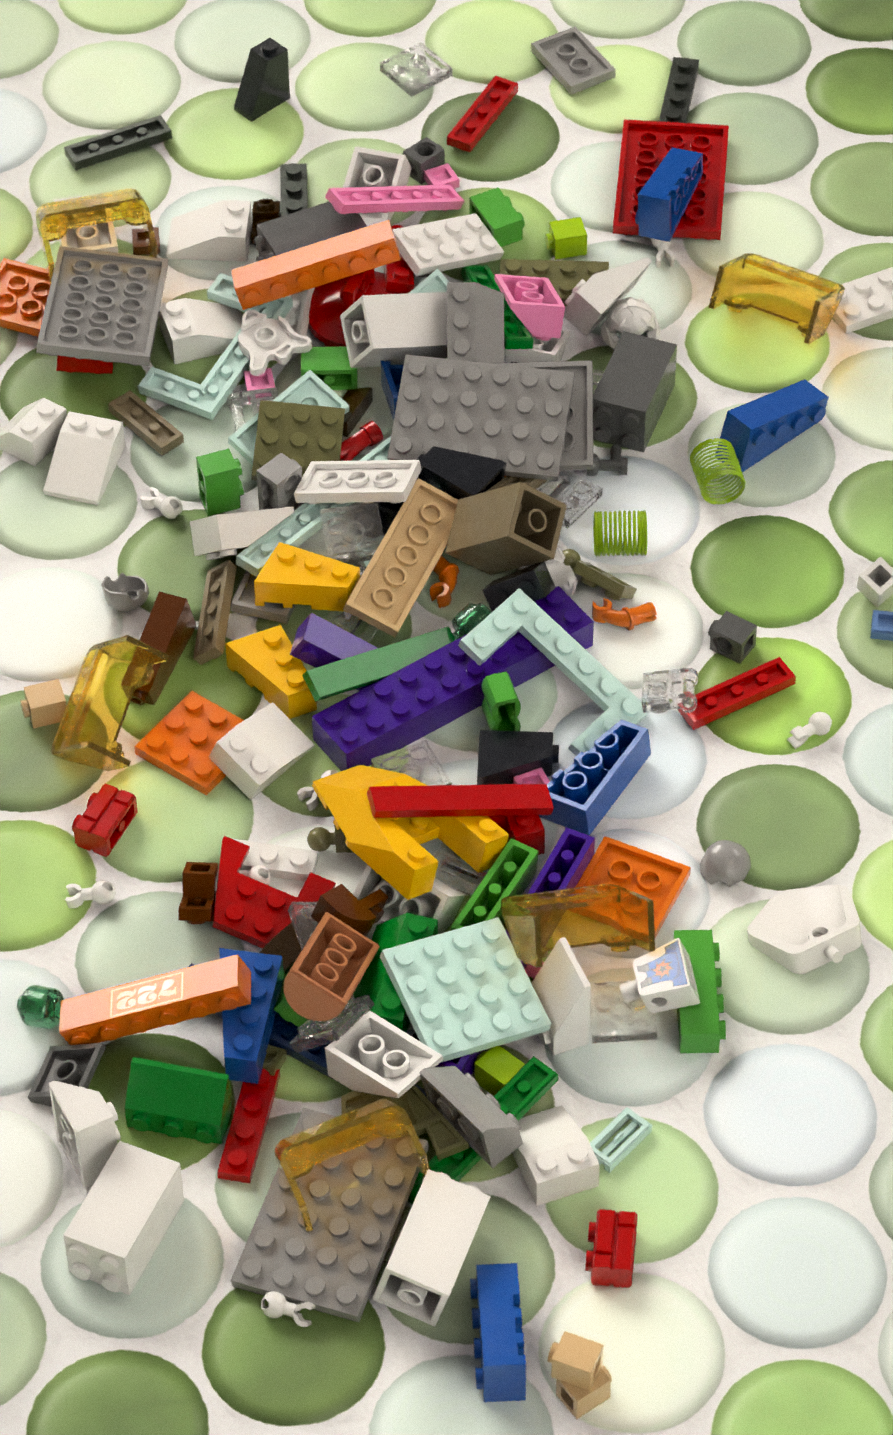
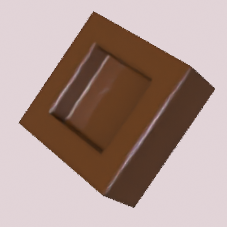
(139, 241)

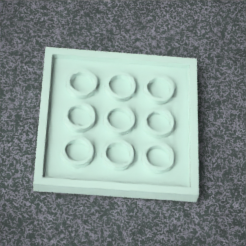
(465, 990)

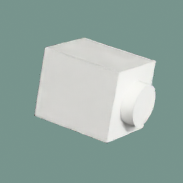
(876, 582)

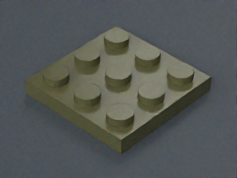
(298, 432)

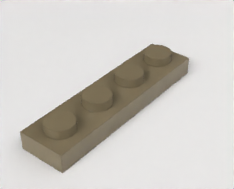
(215, 612)

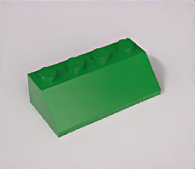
(376, 980)

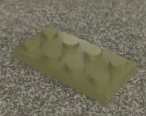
(562, 274)

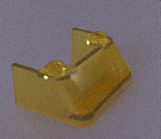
(57, 217)
(778, 290)
(101, 702)
(581, 915)
(303, 1150)

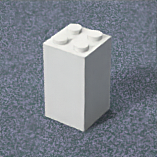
(393, 326)
(124, 1218)
(431, 1247)

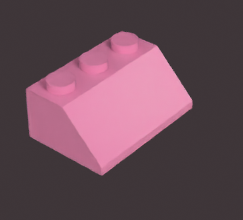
(534, 304)

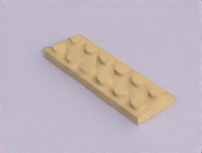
(404, 559)

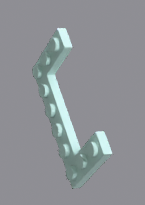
(212, 393)
(524, 615)

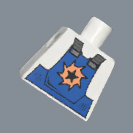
(663, 979)

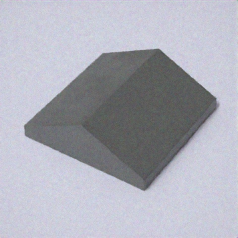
(67, 1065)

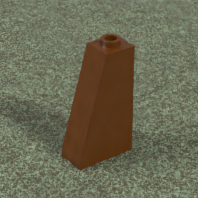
(168, 631)

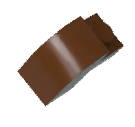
(198, 892)
(348, 909)

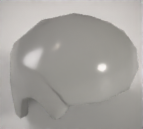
(125, 592)
(725, 863)

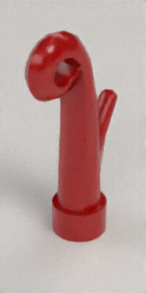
(368, 435)

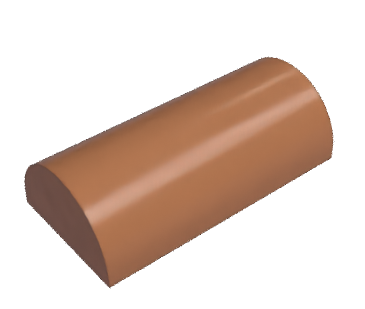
(328, 970)

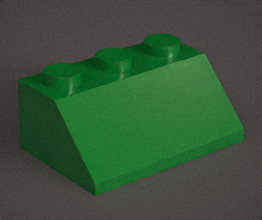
(178, 1101)

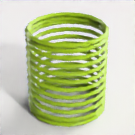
(717, 472)
(617, 547)

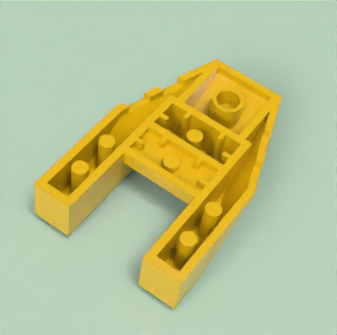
(393, 844)

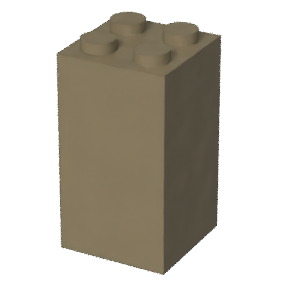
(506, 528)

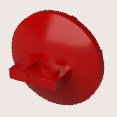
(336, 297)

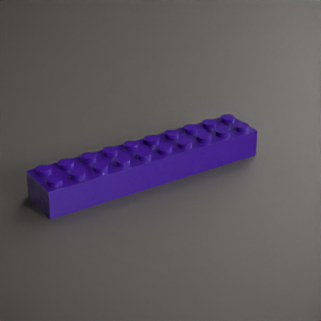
(434, 691)

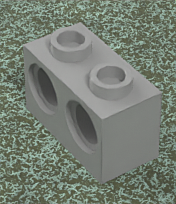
(278, 482)

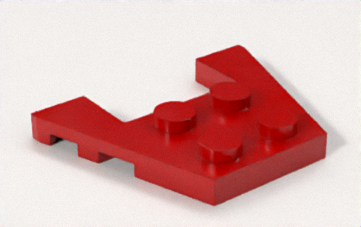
(251, 907)

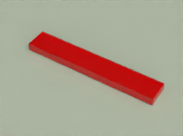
(459, 800)

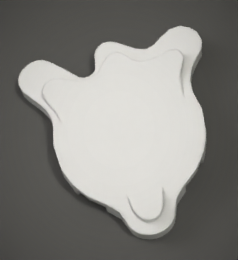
(269, 340)

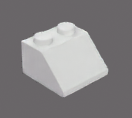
(33, 431)

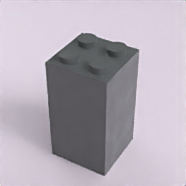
(303, 229)
(633, 391)

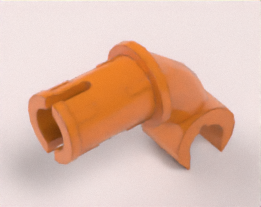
(448, 579)
(626, 617)

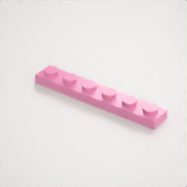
(394, 199)

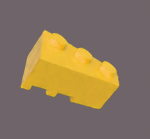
(305, 579)
(268, 666)

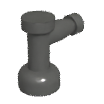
(615, 464)

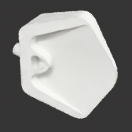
(807, 927)

